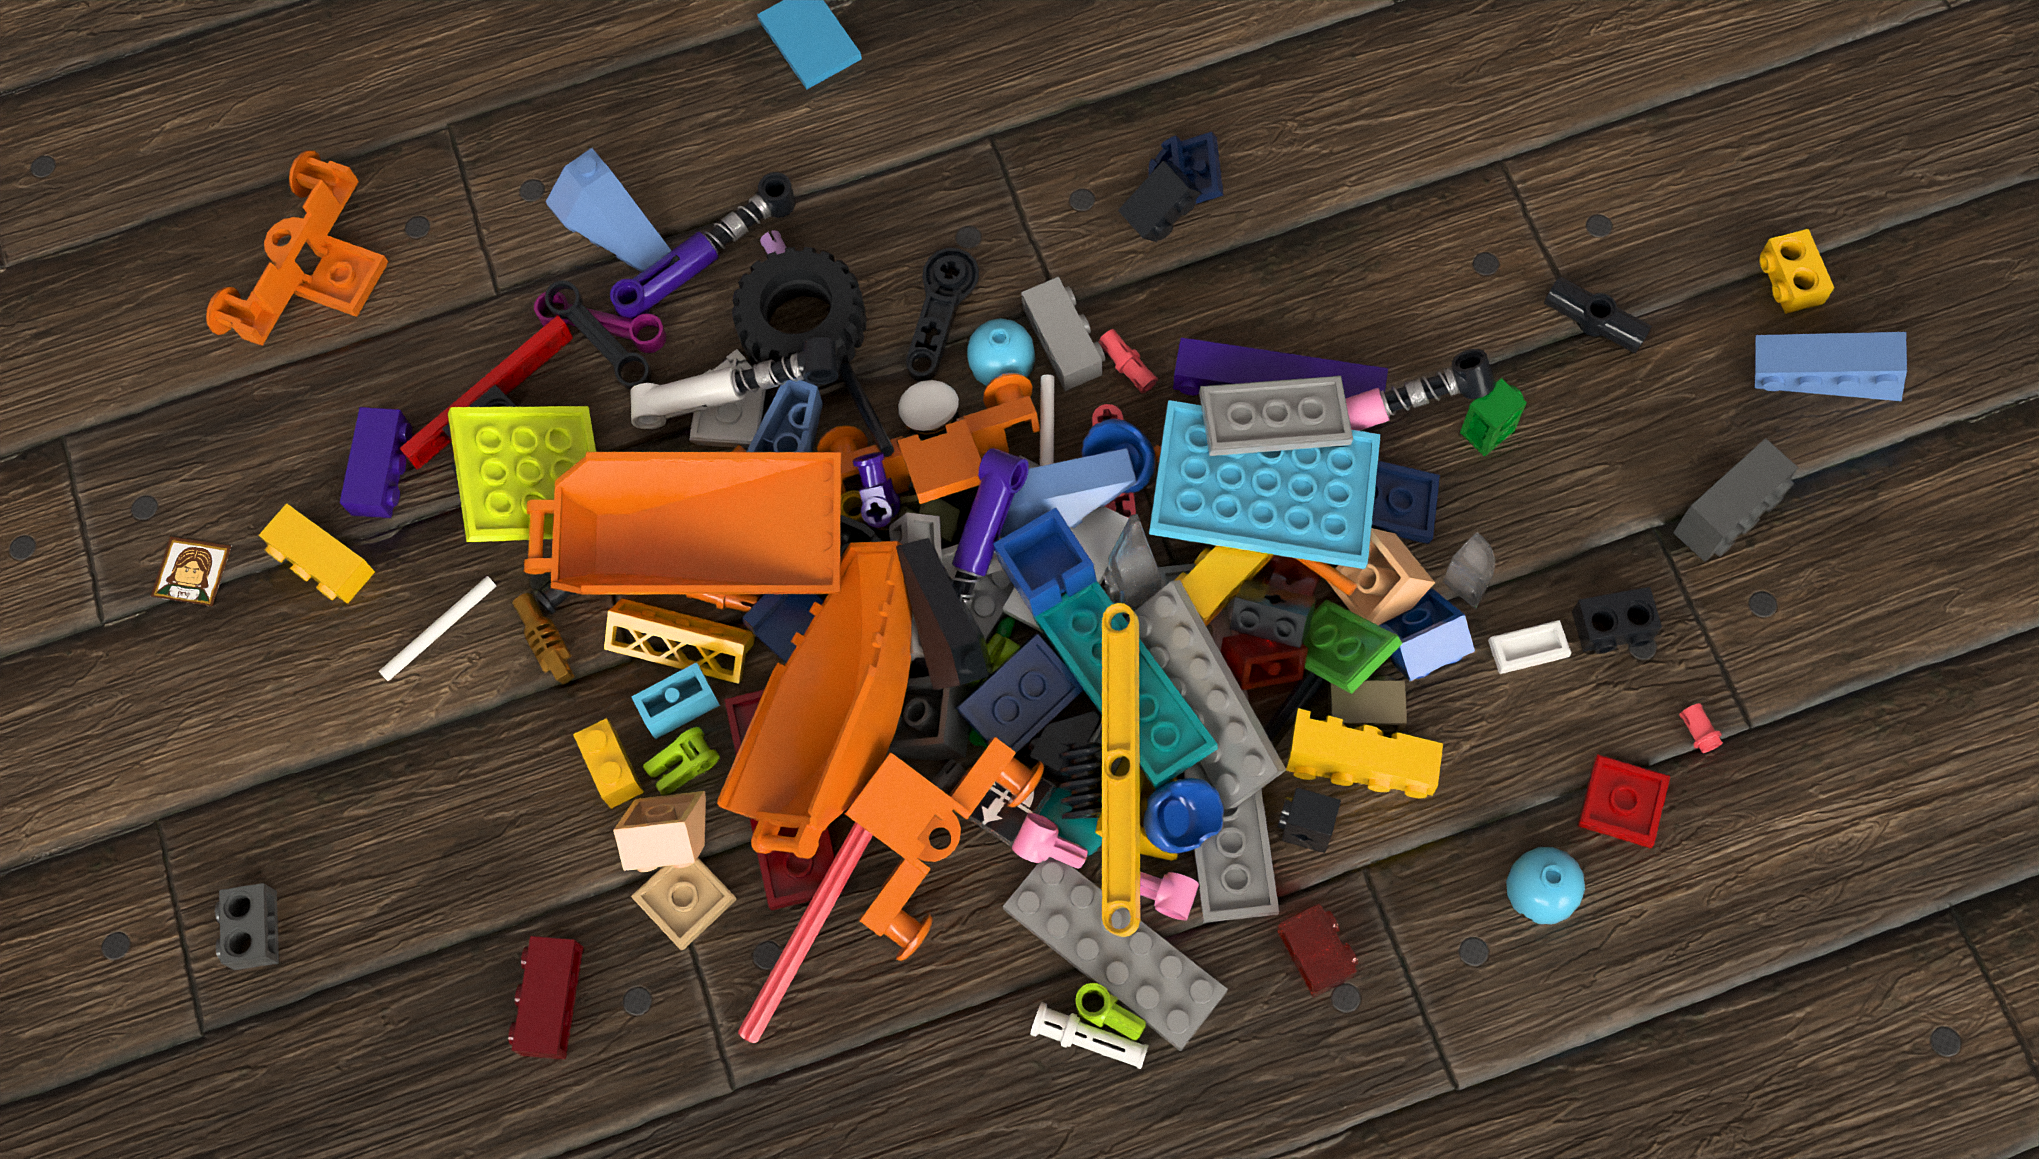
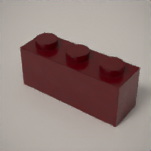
(546, 997)

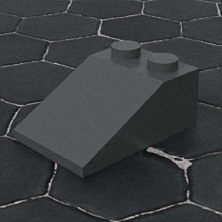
(930, 723)

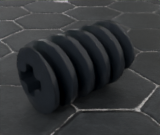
(1083, 780)

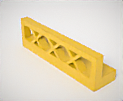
(681, 628)

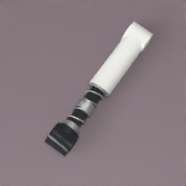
(655, 403)

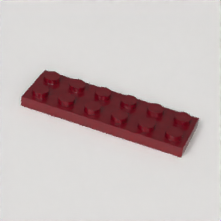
(785, 876)

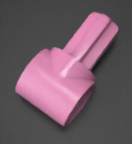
(1040, 839)
(1171, 894)

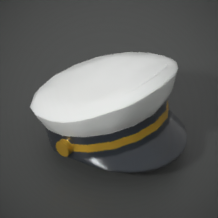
(928, 408)

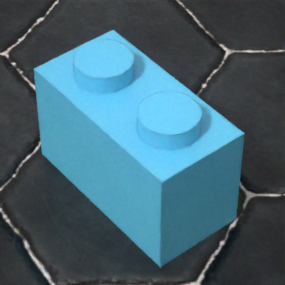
(675, 701)

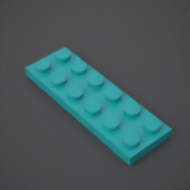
(1168, 727)

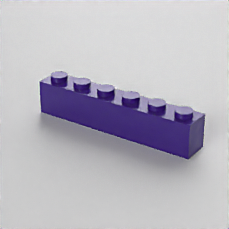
(1214, 363)

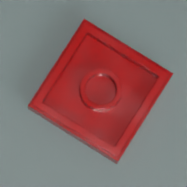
(1624, 801)

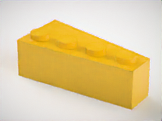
(1363, 756)

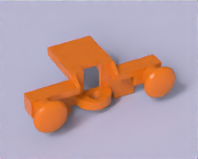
(340, 279)
(950, 459)
(904, 810)

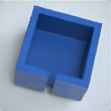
(1045, 561)

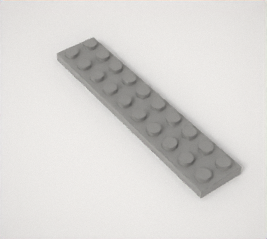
(1237, 862)

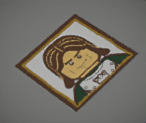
(191, 571)

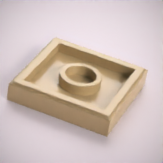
(684, 901)

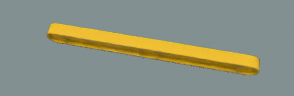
(1121, 793)

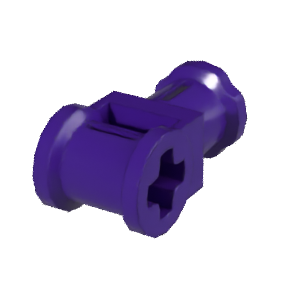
(876, 490)

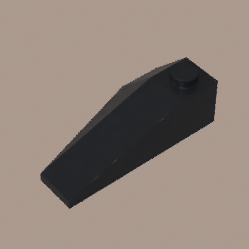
(946, 628)

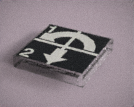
(1003, 821)

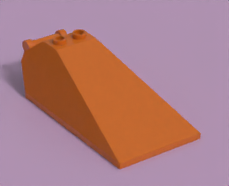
(693, 524)

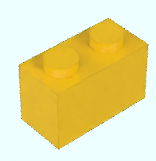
(608, 763)

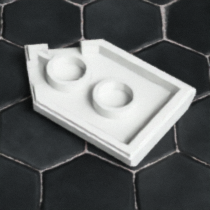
(731, 422)

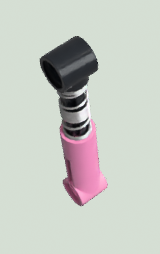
(1468, 375)

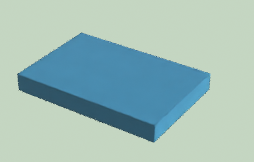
(809, 39)

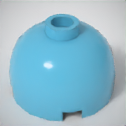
(1000, 348)
(1545, 885)

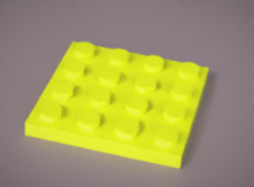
(513, 458)

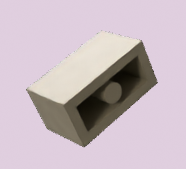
(1373, 703)

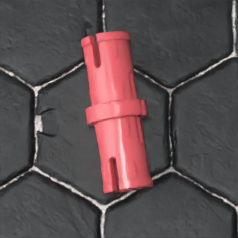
(1127, 361)

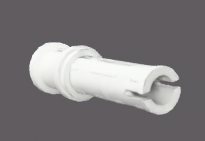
(1133, 1054)

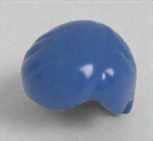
(1118, 435)
(1183, 815)

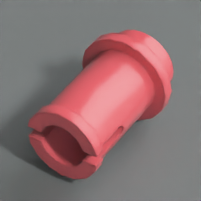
(1701, 728)

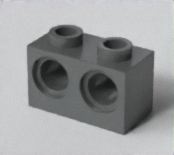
(258, 924)

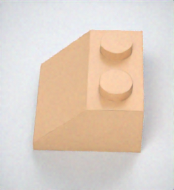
(1389, 583)
(662, 831)

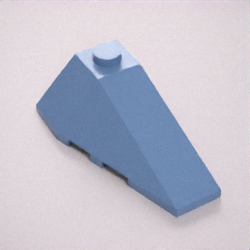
(598, 207)
(1072, 487)

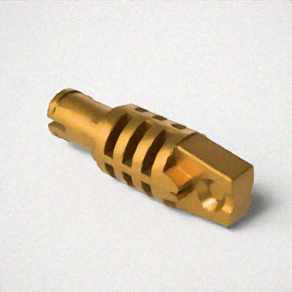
(544, 639)

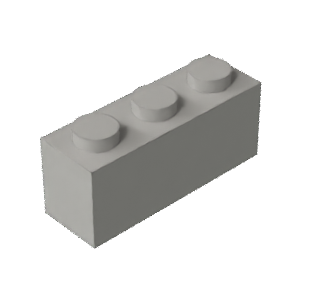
(1063, 333)

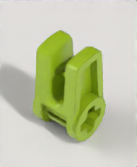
(691, 765)

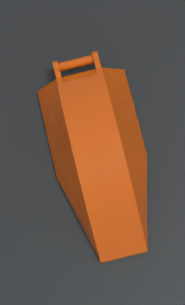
(829, 707)

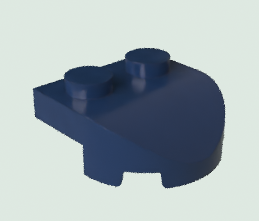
(1197, 160)

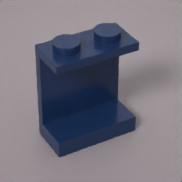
(778, 618)

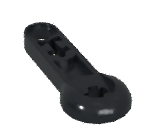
(940, 305)

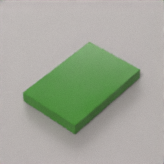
(1346, 646)

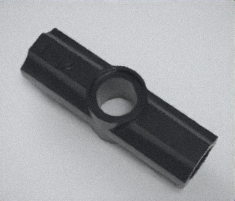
(1579, 304)

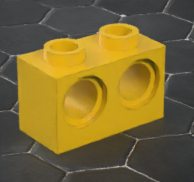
(1804, 270)

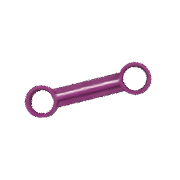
(615, 324)

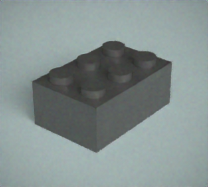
(1737, 501)

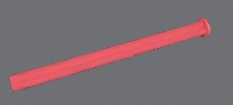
(804, 934)

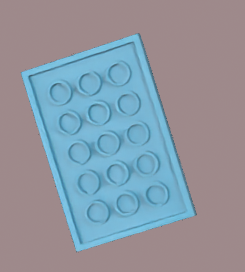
(1269, 502)

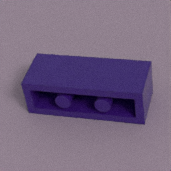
(375, 463)

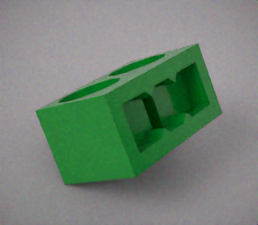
(1493, 417)

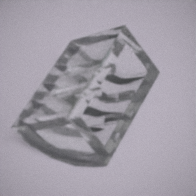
(1471, 570)

